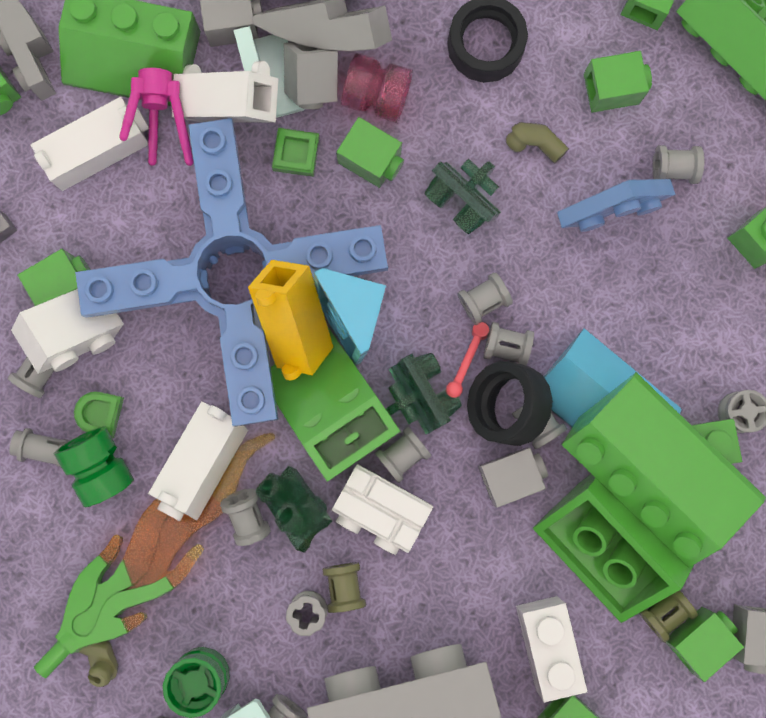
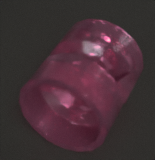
(376, 87)

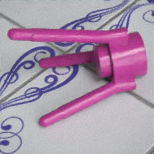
(155, 90)

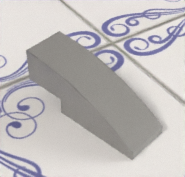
(327, 25)

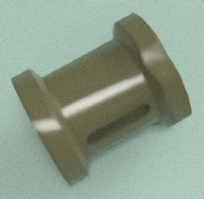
(344, 587)
(664, 627)

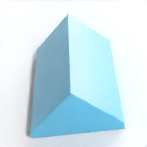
(350, 308)
(585, 376)

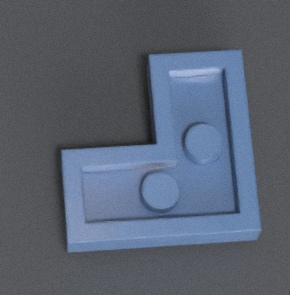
(621, 199)

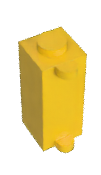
(291, 317)

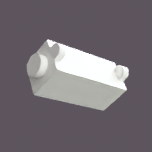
(225, 95)
(89, 144)
(197, 463)

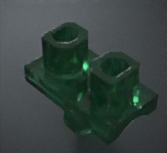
(451, 182)
(416, 396)
(294, 507)

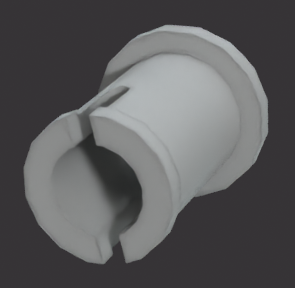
(35, 447)

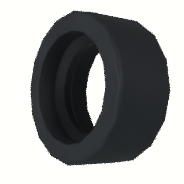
(487, 70)
(536, 404)

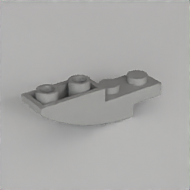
(27, 43)

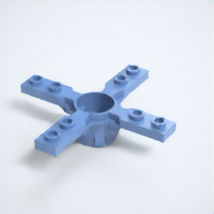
(228, 231)

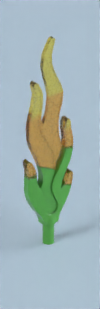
(143, 572)

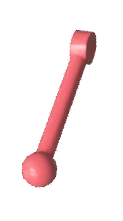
(479, 333)

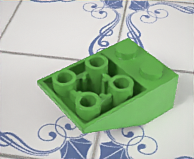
(334, 412)

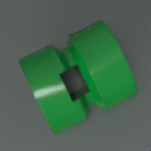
(94, 466)
(196, 682)

